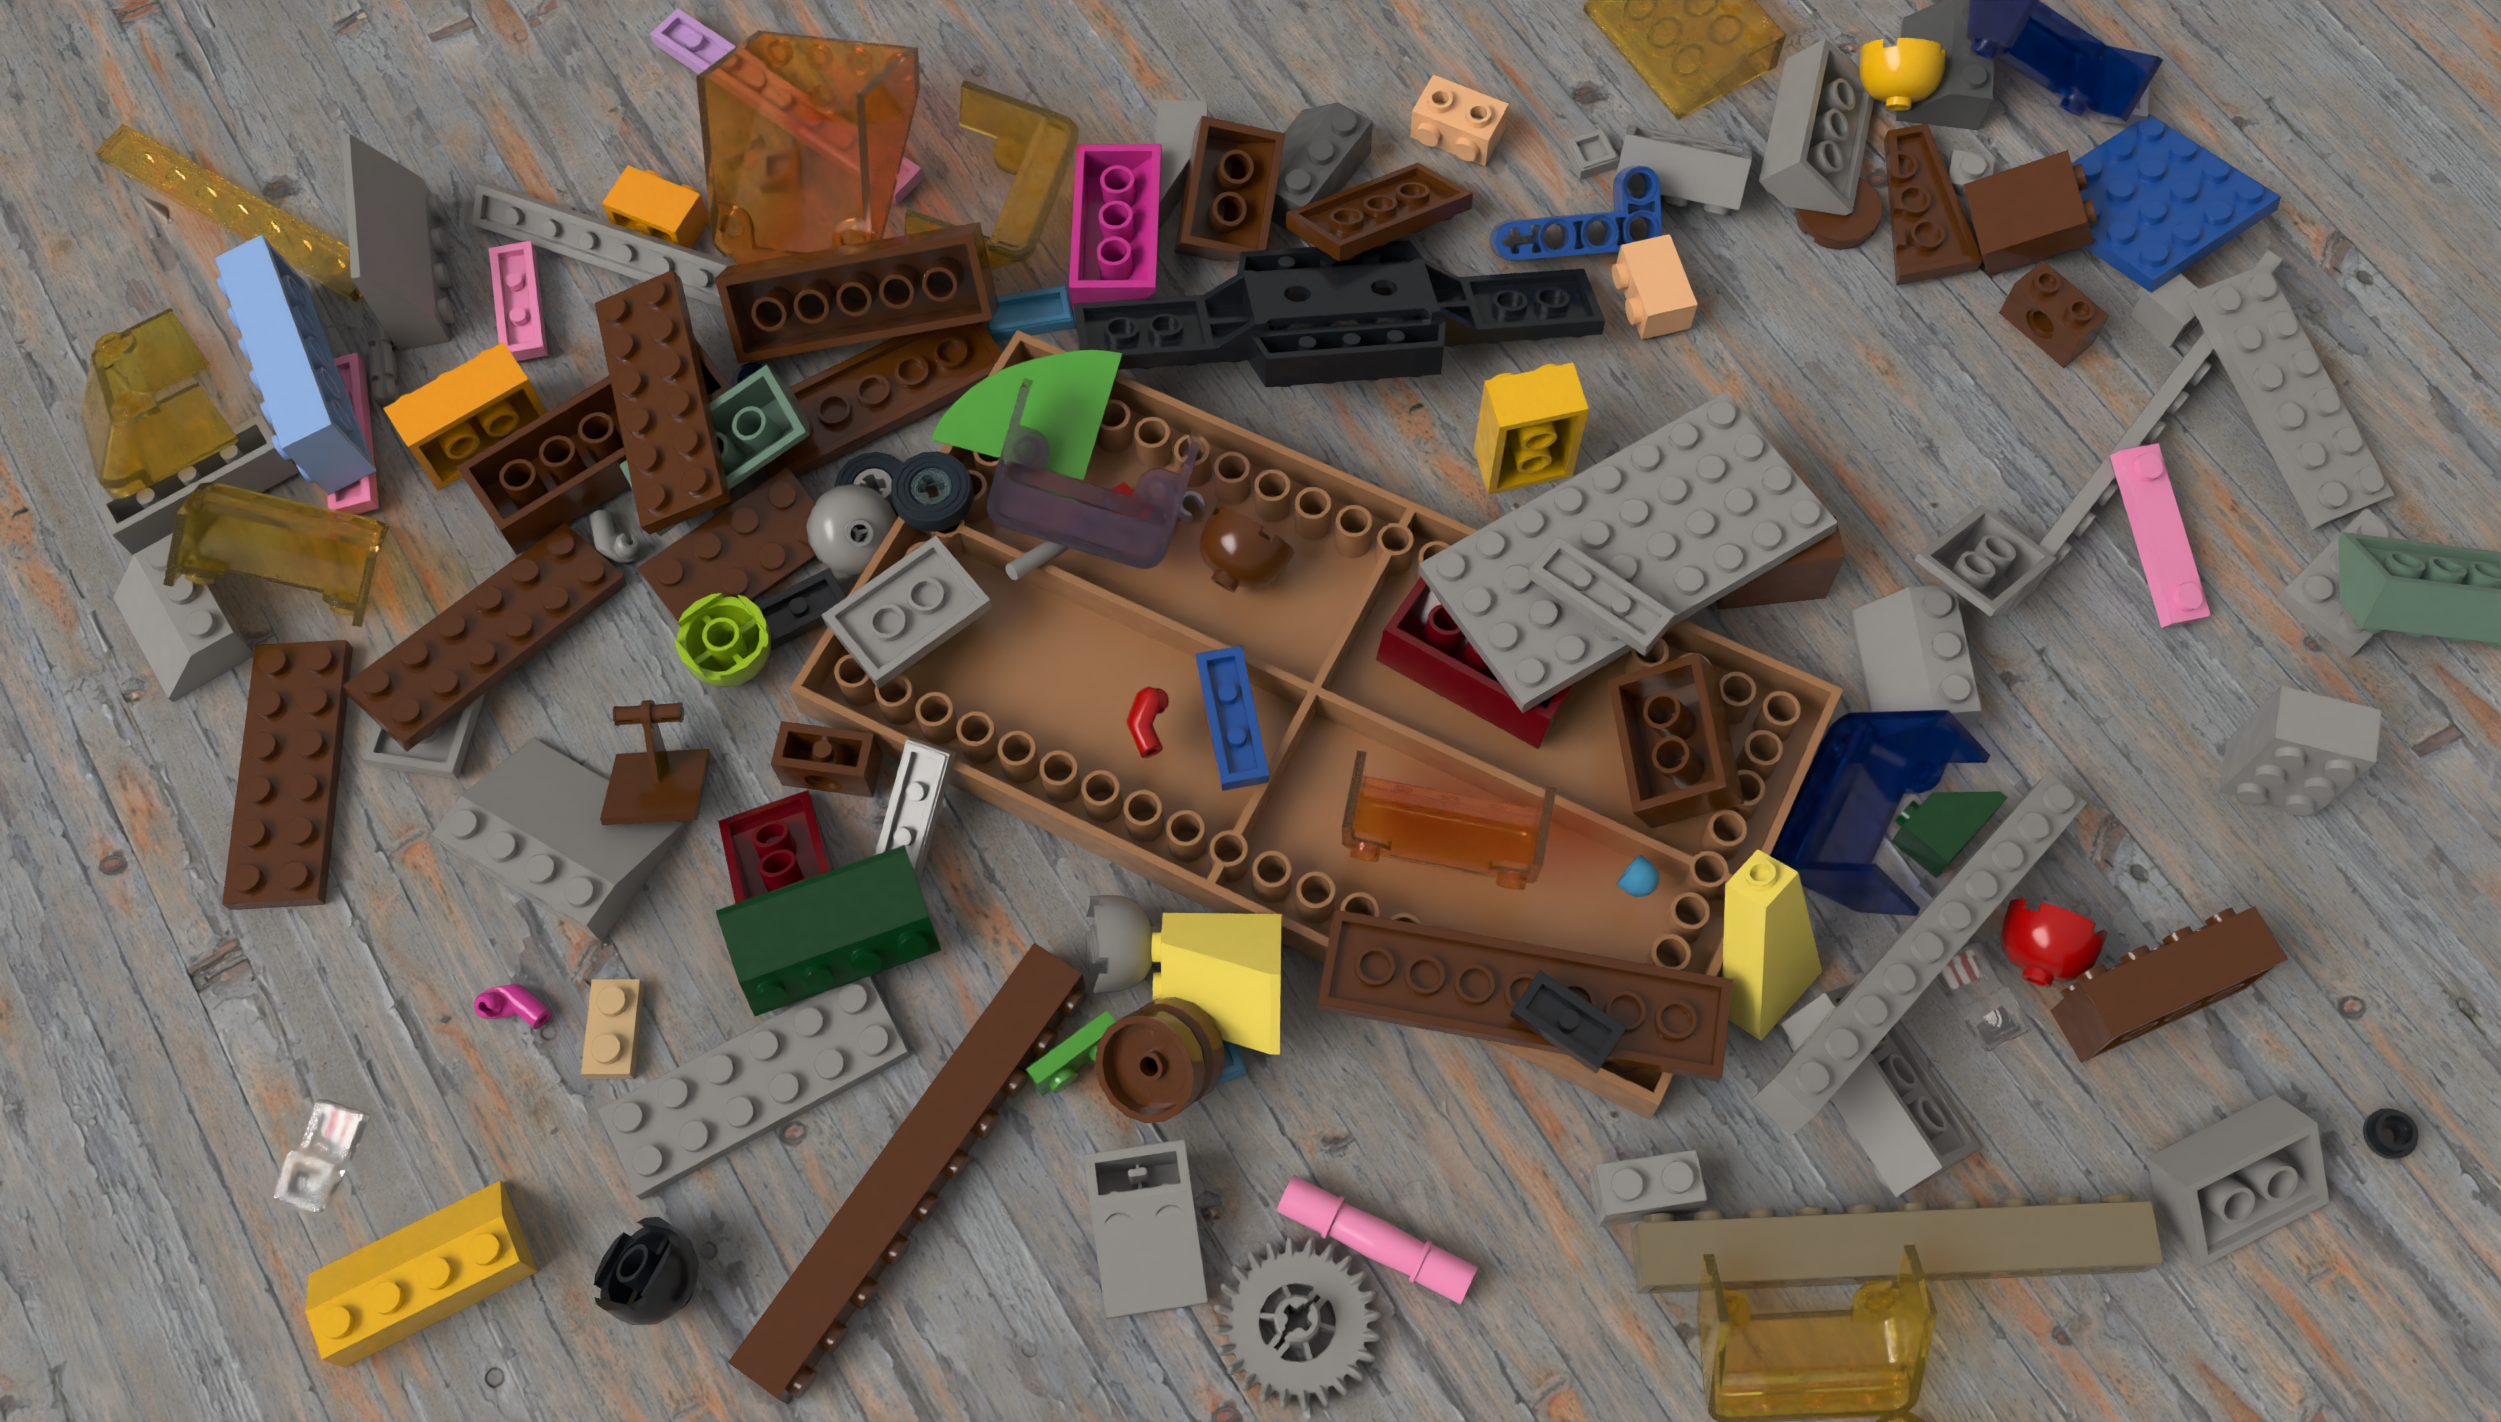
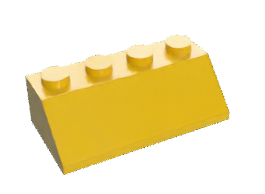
(417, 1276)

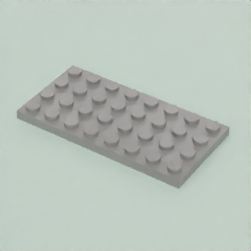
(1670, 514)

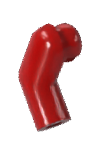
(1141, 717)

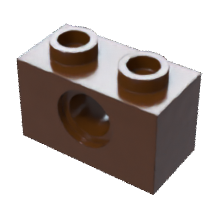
(2053, 314)
(827, 759)

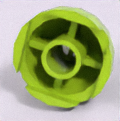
(723, 640)

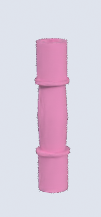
(1377, 1239)

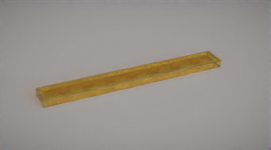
(230, 207)

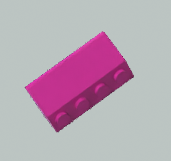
(1115, 222)

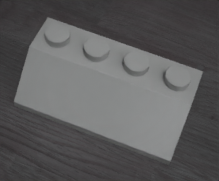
(1817, 132)
(1892, 1105)

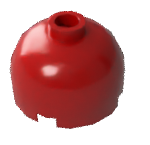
(2049, 942)

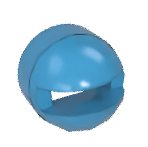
(1639, 877)

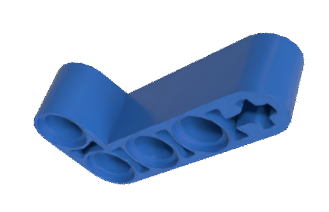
(1575, 226)

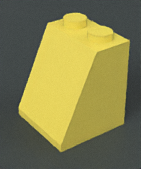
(1227, 969)

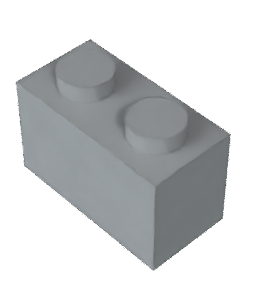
(1647, 1186)

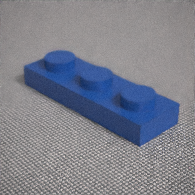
(1232, 718)

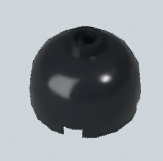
(647, 1274)

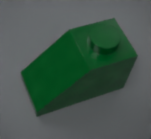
(1944, 826)

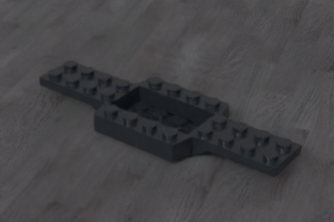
(1313, 288)

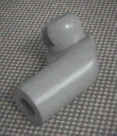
(610, 543)

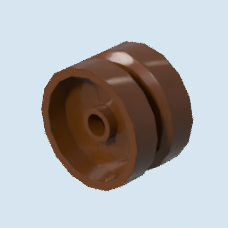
(1159, 1059)

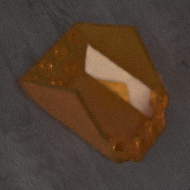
(803, 141)

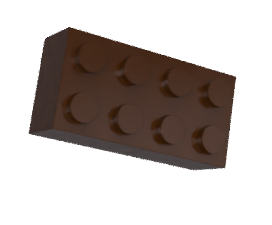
(2167, 982)

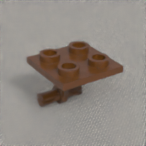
(655, 782)

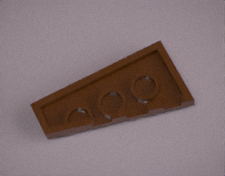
(1925, 214)

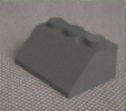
(1967, 78)
(1320, 156)

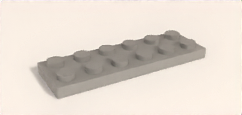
(2289, 396)
(751, 1085)

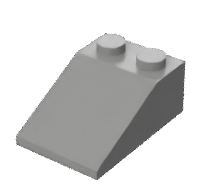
(1987, 562)

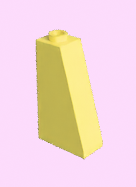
(1766, 943)

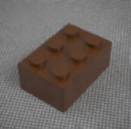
(1675, 741)

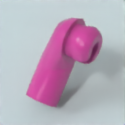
(512, 1001)

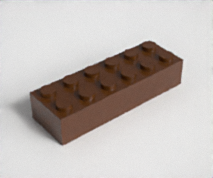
(858, 293)
(559, 463)

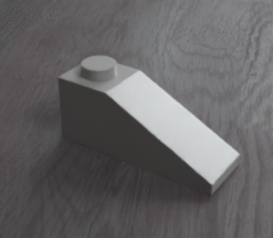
(1175, 133)

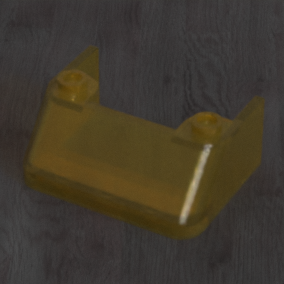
(1028, 144)
(126, 429)
(278, 542)
(1815, 1361)

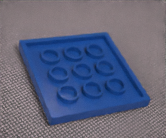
(2165, 202)

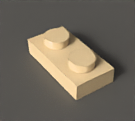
(613, 1029)

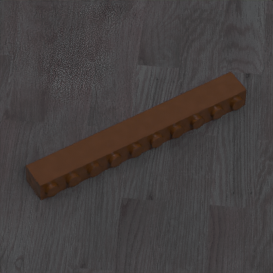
(908, 1176)

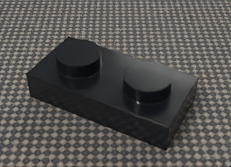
(800, 607)
(1568, 1021)

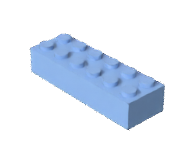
(293, 366)

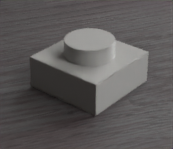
(1968, 167)

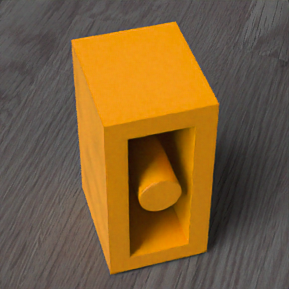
(656, 207)

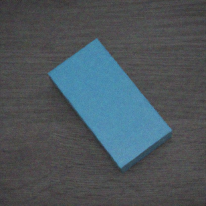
(1032, 313)

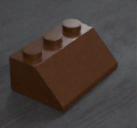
(1229, 190)

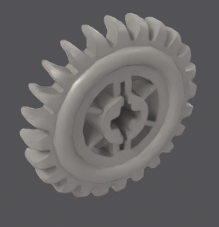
(1265, 1363)

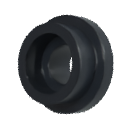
(2401, 1126)

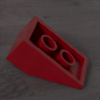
(774, 846)

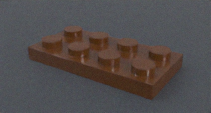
(1378, 211)
(738, 549)

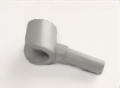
(1190, 497)

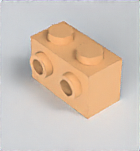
(1458, 120)
(1654, 287)

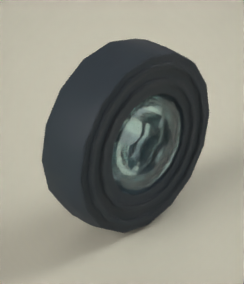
(911, 496)

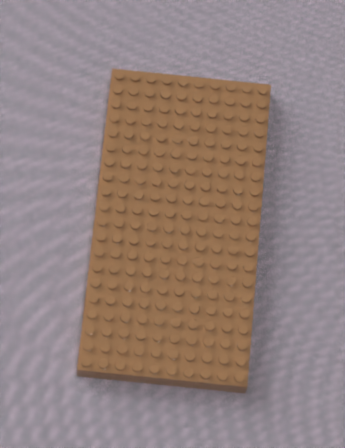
(1049, 675)

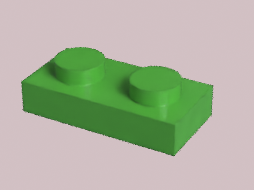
(1059, 1066)

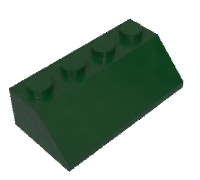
(828, 930)

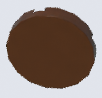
(1840, 230)

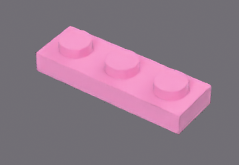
(518, 300)

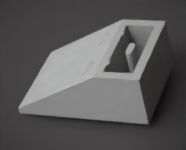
(1145, 1229)

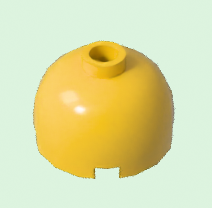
(1901, 71)

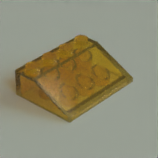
(1691, 47)

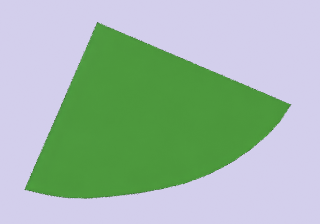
(1063, 404)

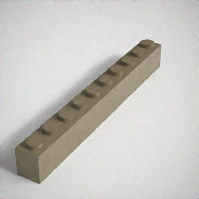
(1869, 1244)

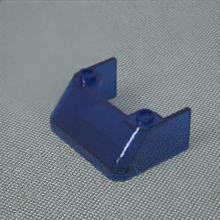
(2061, 56)
(1854, 795)

